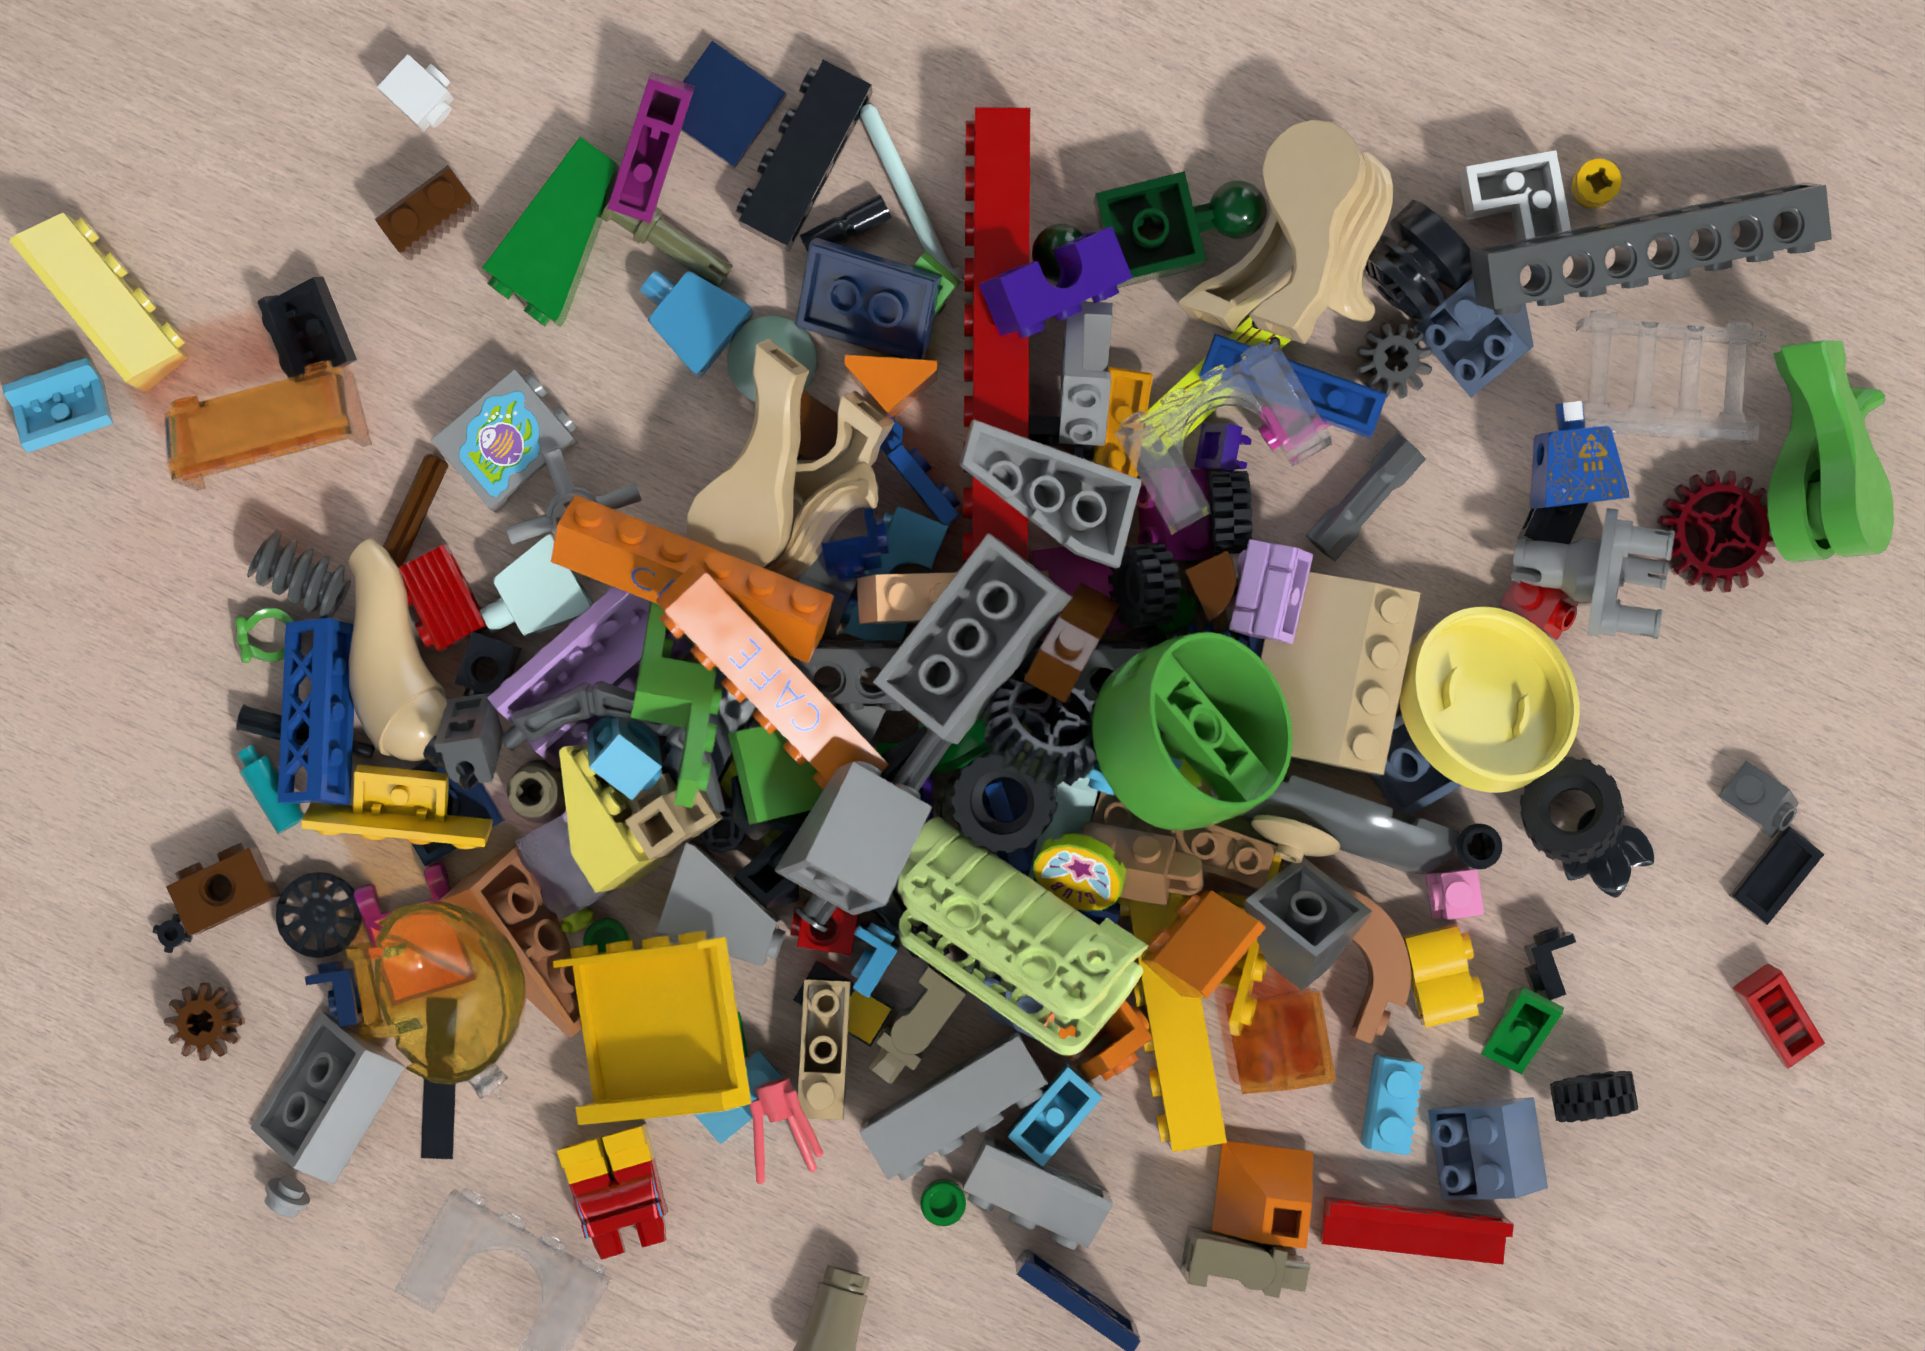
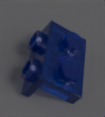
(854, 555)

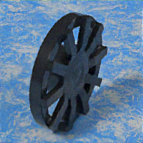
(318, 915)

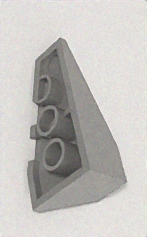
(1063, 494)

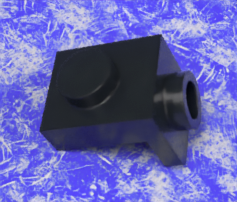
(1543, 972)

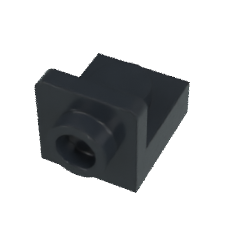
(1047, 431)

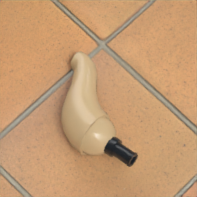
(387, 676)

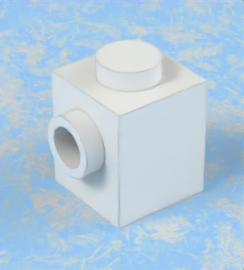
(418, 92)

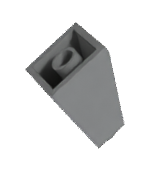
(855, 839)
(711, 900)

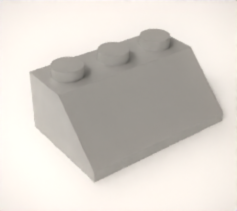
(327, 1099)
(1036, 1194)

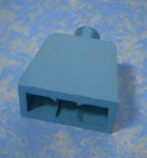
(694, 318)

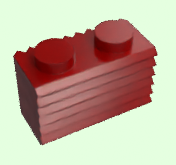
(441, 599)

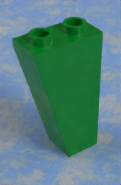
(554, 235)

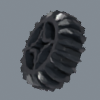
(1041, 732)

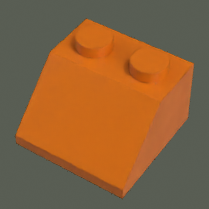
(1201, 943)

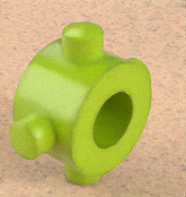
(578, 920)

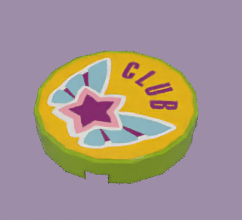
(1080, 871)

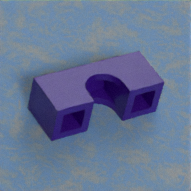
(1088, 269)

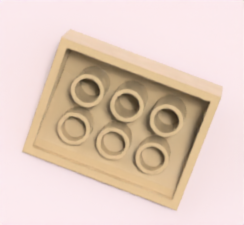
(1345, 670)

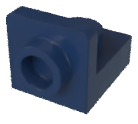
(344, 997)

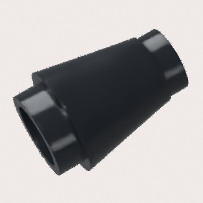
(1490, 846)

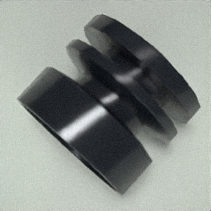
(1425, 253)

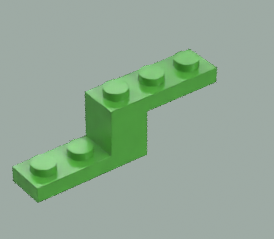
(678, 696)

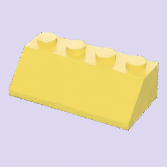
(101, 300)

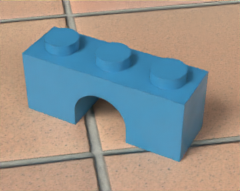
(910, 541)

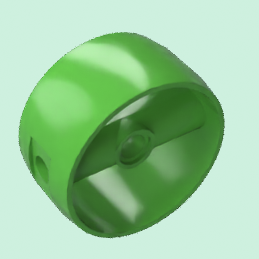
(1233, 744)

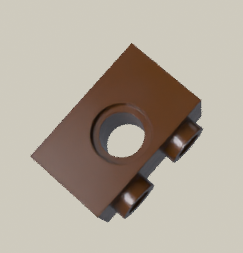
(250, 888)

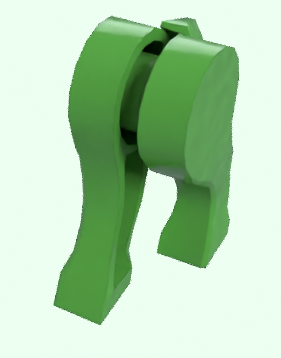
(1827, 480)

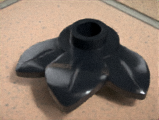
(1613, 868)

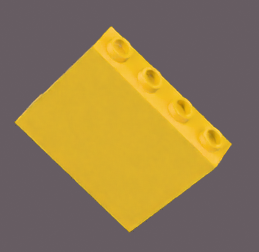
(659, 1028)

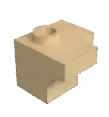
(665, 826)

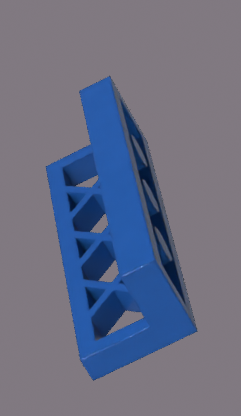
(325, 710)

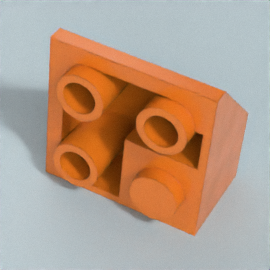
(1264, 1194)

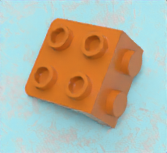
(1128, 1033)

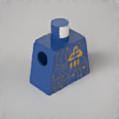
(1575, 462)

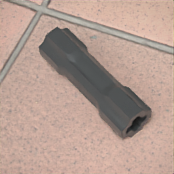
(1344, 521)

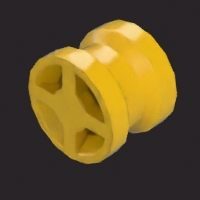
(1592, 192)

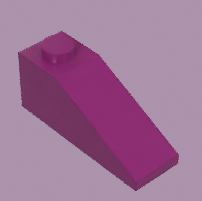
(651, 147)

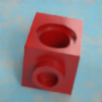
(840, 943)

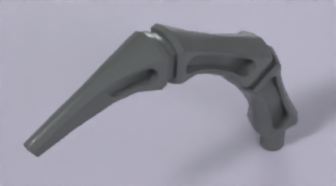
(586, 702)

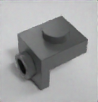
(1760, 799)

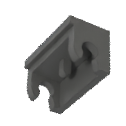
(470, 733)

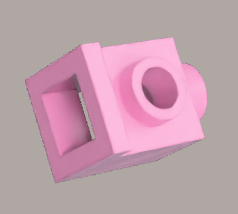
(1454, 893)

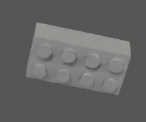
(972, 639)
(952, 1105)

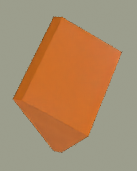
(891, 381)

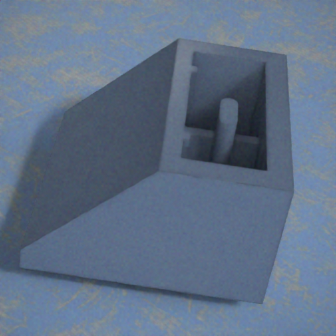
(1488, 1149)

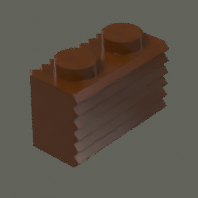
(427, 213)

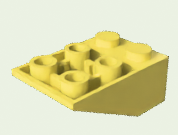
(598, 828)

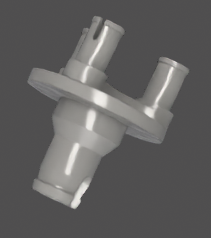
(1596, 569)

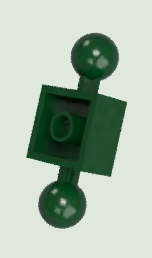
(1234, 211)

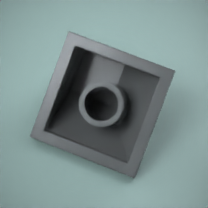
(1305, 921)

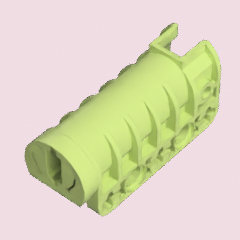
(1014, 933)

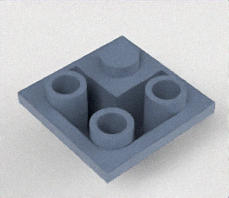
(1474, 340)

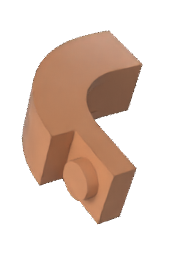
(1387, 971)

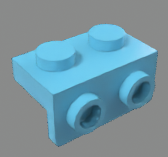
(58, 404)

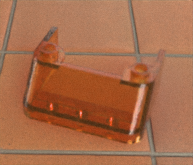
(262, 423)

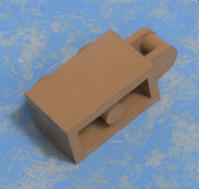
(1150, 863)

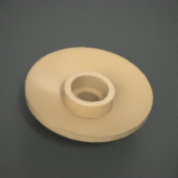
(1294, 838)

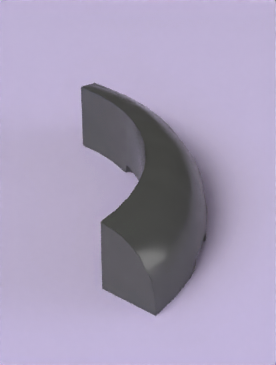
(1361, 825)

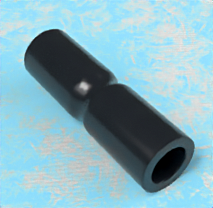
(851, 223)

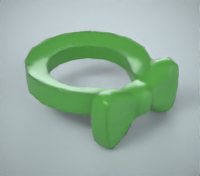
(243, 626)

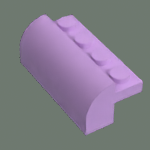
(593, 648)

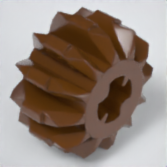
(186, 1022)

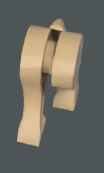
(1316, 242)
(782, 507)

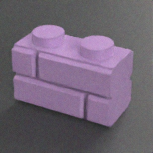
(1269, 591)

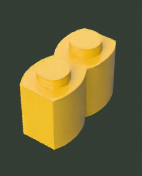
(1442, 976)

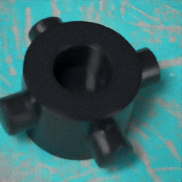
(172, 933)

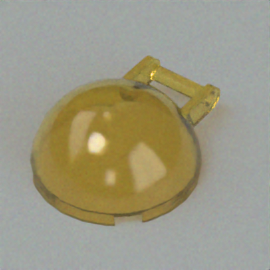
(444, 988)

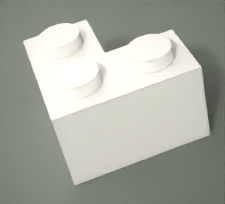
(1520, 185)

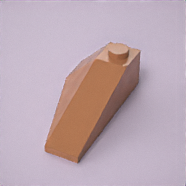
(513, 902)

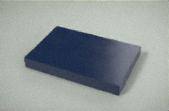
(867, 300)
(1077, 1300)

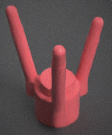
(779, 1103)

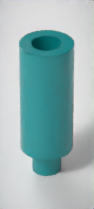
(263, 783)

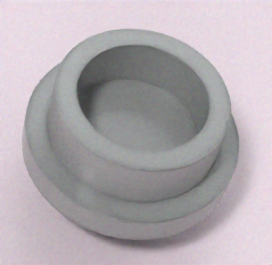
(286, 1196)

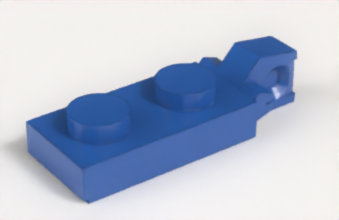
(913, 469)

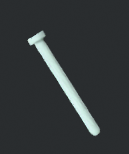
(905, 188)

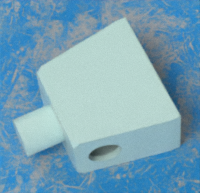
(536, 593)

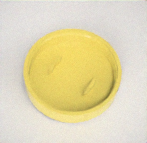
(1489, 699)

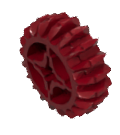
(1739, 541)

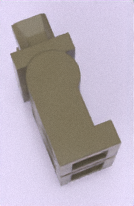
(916, 1025)
(1244, 1260)

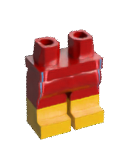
(615, 1203)

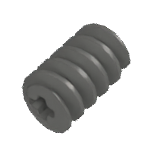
(299, 575)

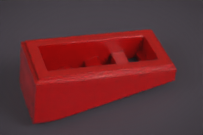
(1763, 990)

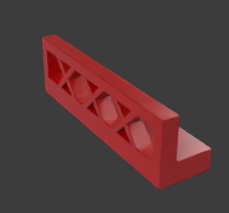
(1415, 1230)

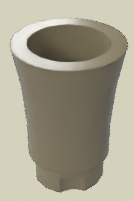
(552, 794)
(835, 1312)

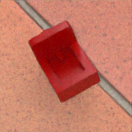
(1543, 606)

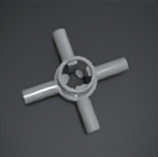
(564, 494)

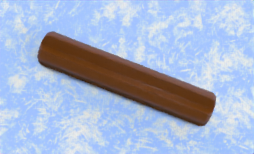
(415, 508)

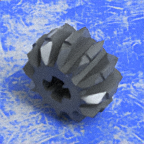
(1409, 362)

